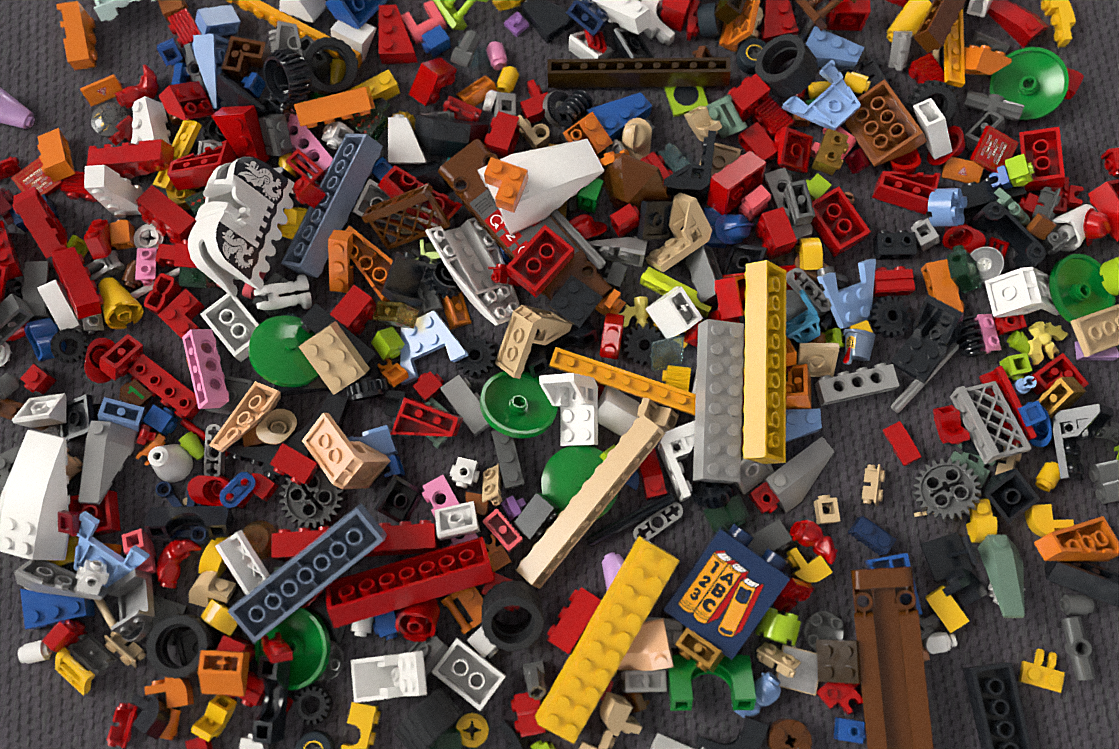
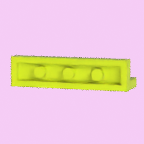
(663, 284)

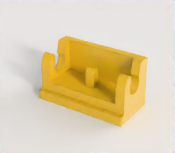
(946, 609)

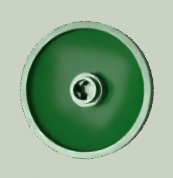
(1034, 80)
(1078, 287)
(277, 354)
(516, 405)
(568, 472)
(309, 643)

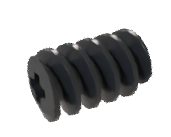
(573, 108)
(969, 339)

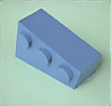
(830, 46)
(802, 423)

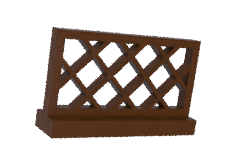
(396, 205)

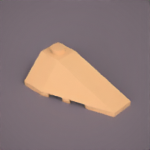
(250, 411)
(649, 649)

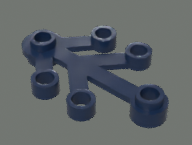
(176, 503)

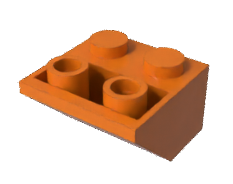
(983, 60)
(589, 129)
(223, 672)

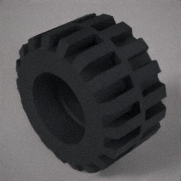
(946, 95)

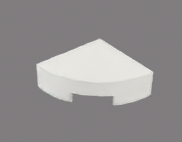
(489, 100)

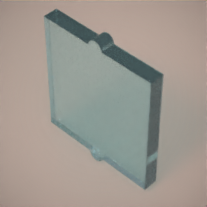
(667, 352)

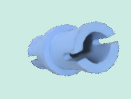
(1024, 385)

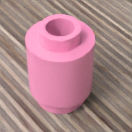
(496, 55)

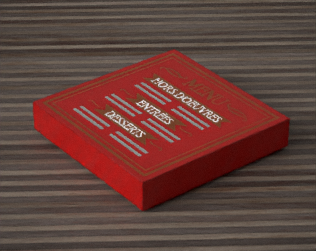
(993, 149)
(33, 176)

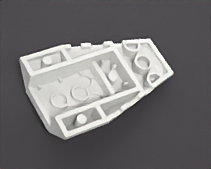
(553, 177)
(33, 498)

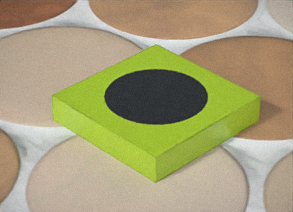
(685, 99)

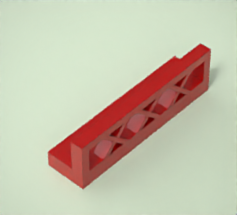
(1003, 382)

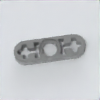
(816, 291)
(220, 466)
(673, 518)

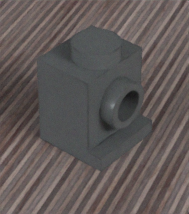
(615, 274)

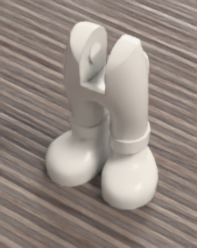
(278, 302)

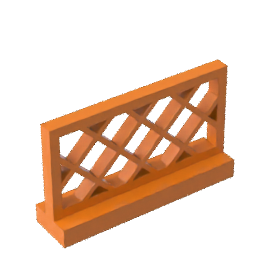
(736, 30)

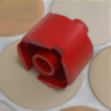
(418, 620)

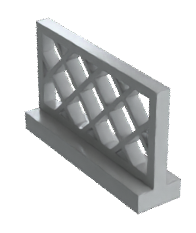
(977, 425)

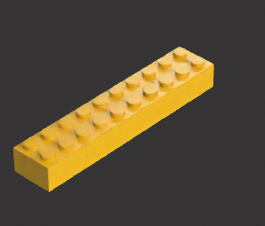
(765, 363)
(606, 639)

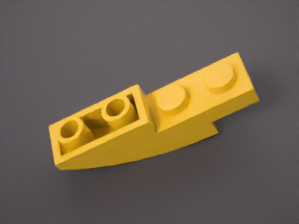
(1062, 19)

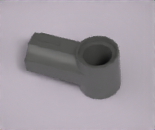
(465, 52)
(840, 278)
(535, 676)

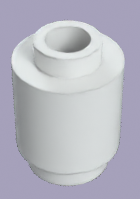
(362, 627)
(34, 652)

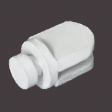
(939, 642)

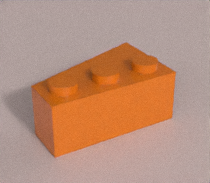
(79, 35)

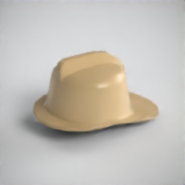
(637, 138)
(276, 426)

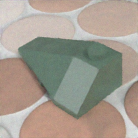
(1005, 573)

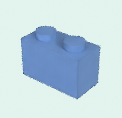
(217, 20)
(121, 413)

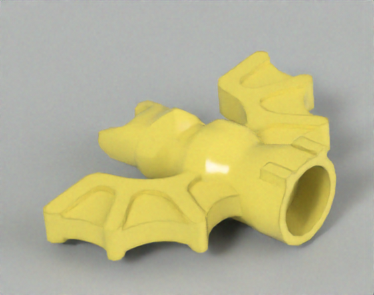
(637, 311)
(1042, 338)

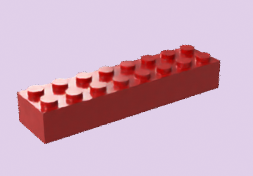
(400, 540)
(408, 582)

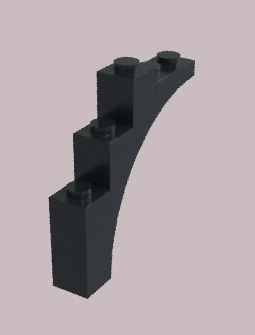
(334, 405)

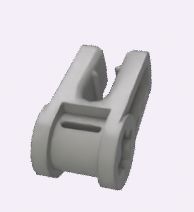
(105, 267)

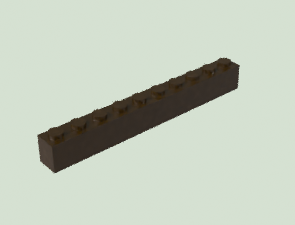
(638, 72)

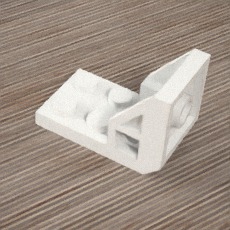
(1020, 293)
(578, 406)
(683, 440)
(388, 676)

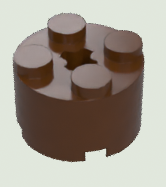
(785, 727)

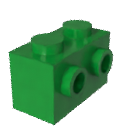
(589, 196)

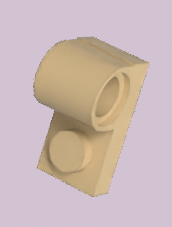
(530, 133)

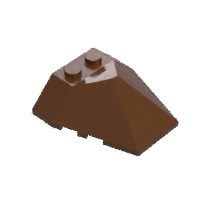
(633, 182)

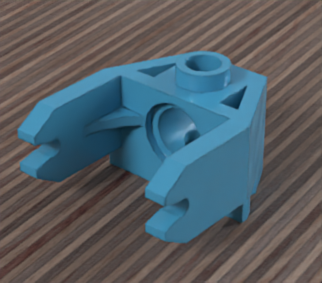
(796, 329)

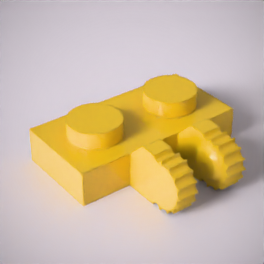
(1042, 676)

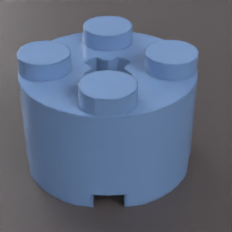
(947, 207)

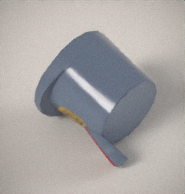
(858, 345)

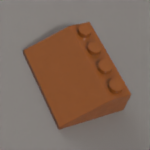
(884, 125)

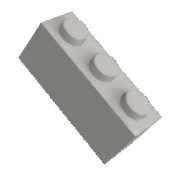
(465, 404)

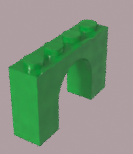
(734, 672)

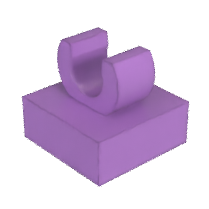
(516, 24)
(513, 507)

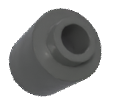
(8, 385)
(1076, 604)

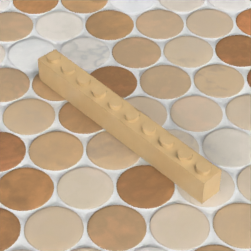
(590, 501)

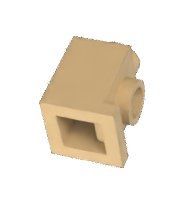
(833, 511)

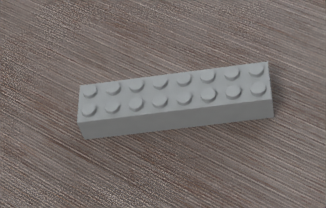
(718, 402)

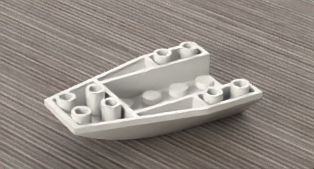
(467, 256)

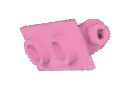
(146, 265)
(988, 332)

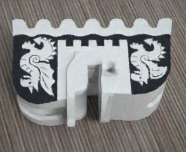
(239, 222)

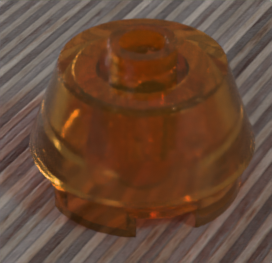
(260, 537)

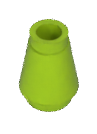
(1019, 342)
(192, 444)

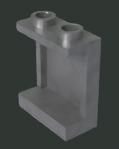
(134, 600)

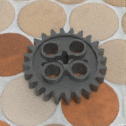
(954, 506)
(298, 508)

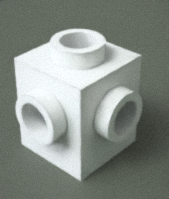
(335, 133)
(465, 465)
(91, 577)

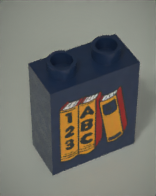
(728, 590)

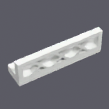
(238, 561)

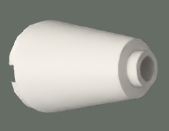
(1071, 226)
(171, 462)

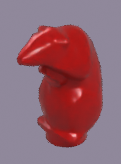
(147, 87)
(810, 534)
(169, 561)

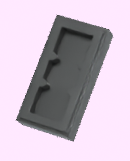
(431, 301)

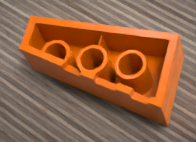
(335, 106)
(370, 262)
(1080, 542)

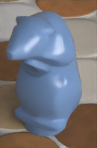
(766, 691)

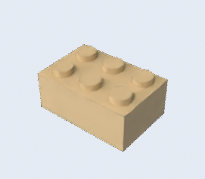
(334, 357)

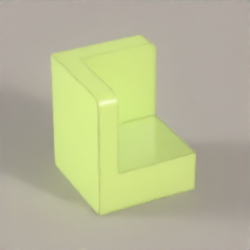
(429, 250)

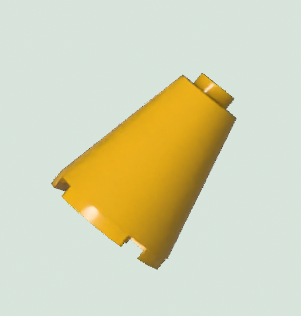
(909, 17)
(119, 304)

